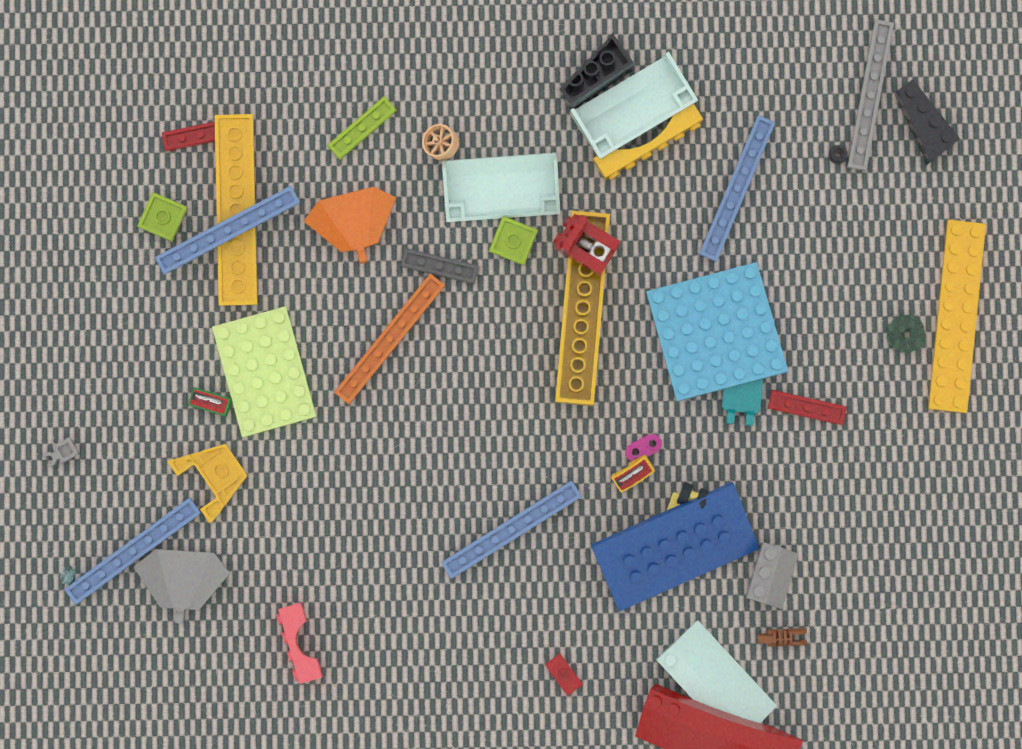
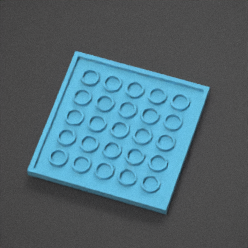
(716, 332)

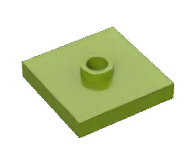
(162, 217)
(513, 240)

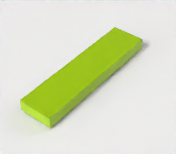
(362, 128)

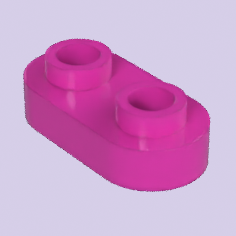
(643, 447)

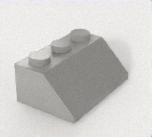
(771, 575)

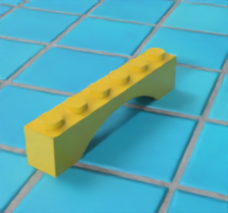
(625, 158)

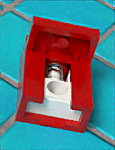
(567, 242)

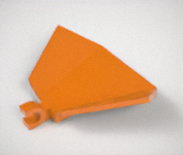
(352, 219)

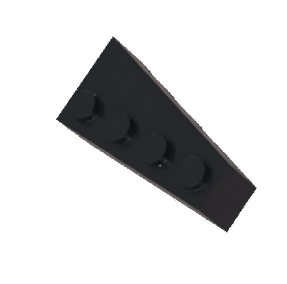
(597, 73)
(925, 122)

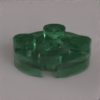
(903, 323)

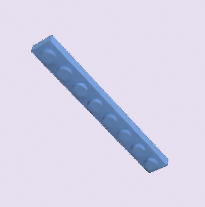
(737, 188)
(227, 230)
(511, 529)
(132, 551)

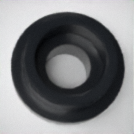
(837, 148)

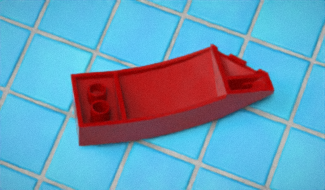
(683, 723)

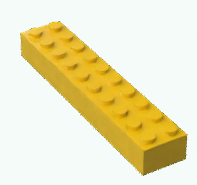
(581, 325)

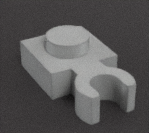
(64, 451)

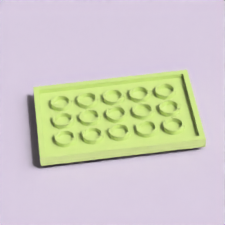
(264, 371)

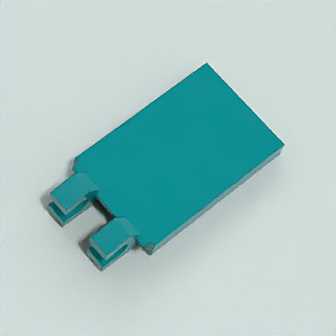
(744, 399)

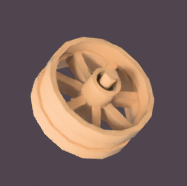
(440, 142)

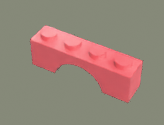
(306, 667)

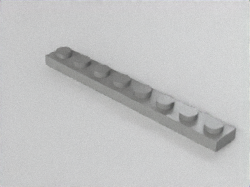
(870, 95)

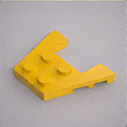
(219, 471)

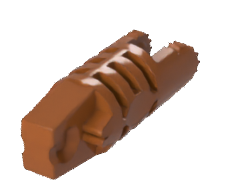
(782, 637)

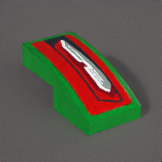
(210, 402)

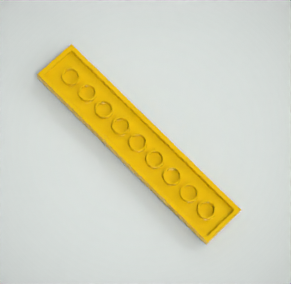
(233, 195)
(957, 316)

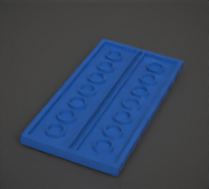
(675, 546)

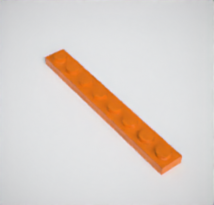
(389, 339)

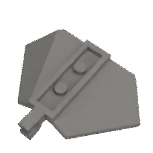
(181, 578)

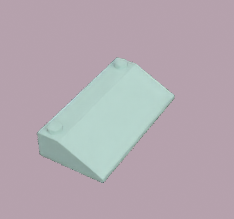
(634, 106)
(501, 187)
(714, 676)

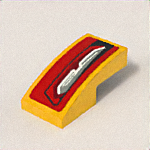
(633, 474)

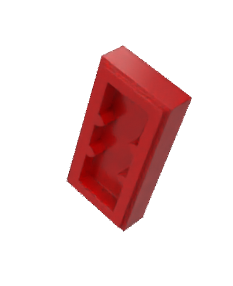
(563, 674)

